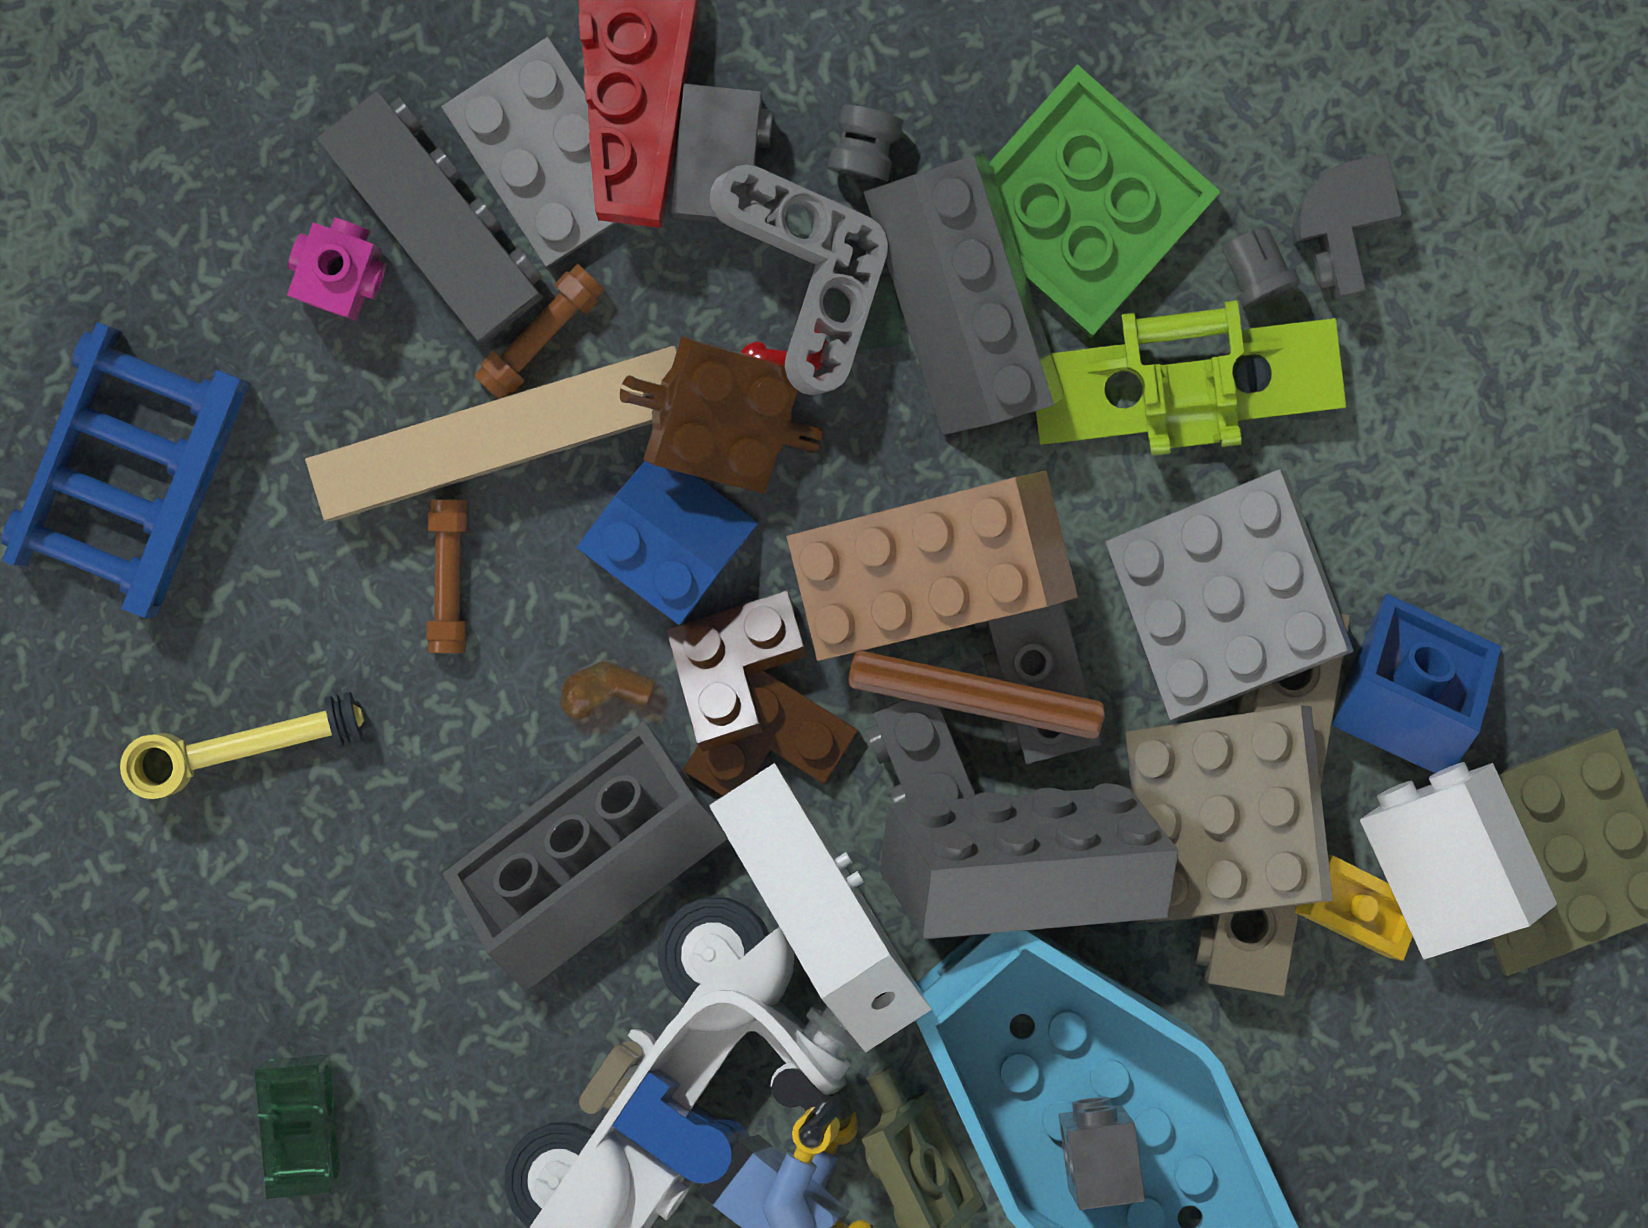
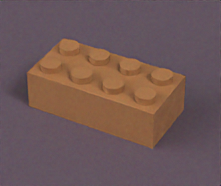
(932, 566)

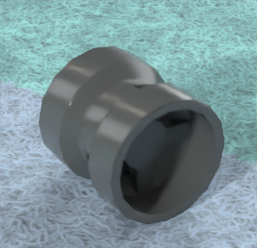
(862, 158)

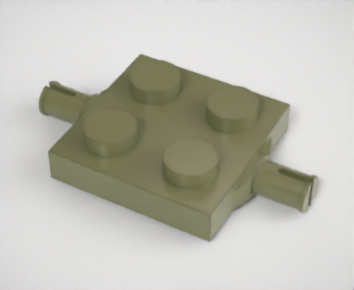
(918, 1160)

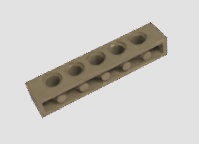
(1264, 959)

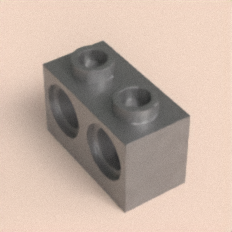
(1101, 1154)

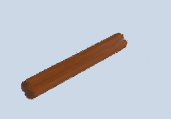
(976, 694)

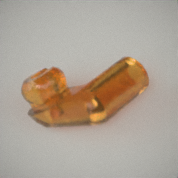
(600, 683)

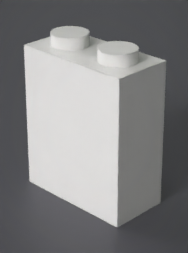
(1457, 859)

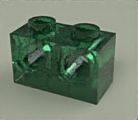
(298, 1126)

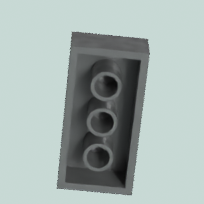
(1027, 861)

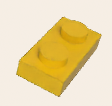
(1362, 911)

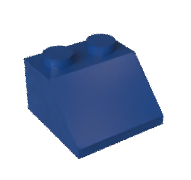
(667, 538)
(1417, 686)

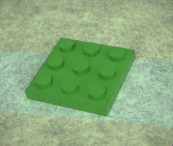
(1093, 199)

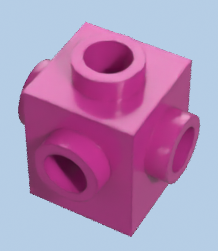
(346, 290)

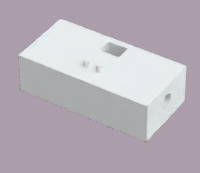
(820, 908)

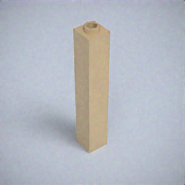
(483, 438)

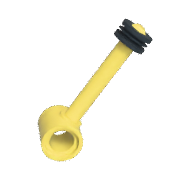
(340, 720)

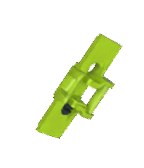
(1197, 402)

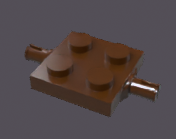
(720, 415)

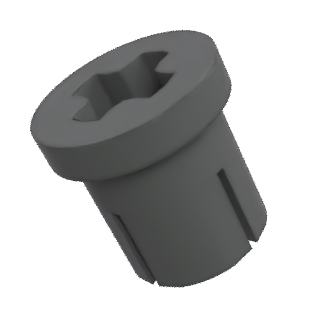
(1259, 268)

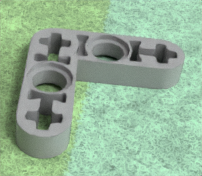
(823, 248)

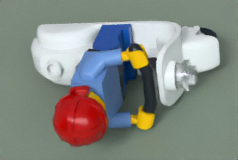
(656, 1134)

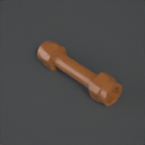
(502, 372)
(446, 631)

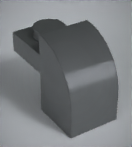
(1334, 206)

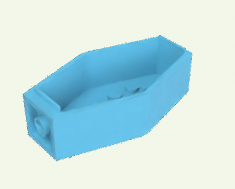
(1088, 1043)

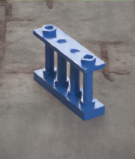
(189, 461)

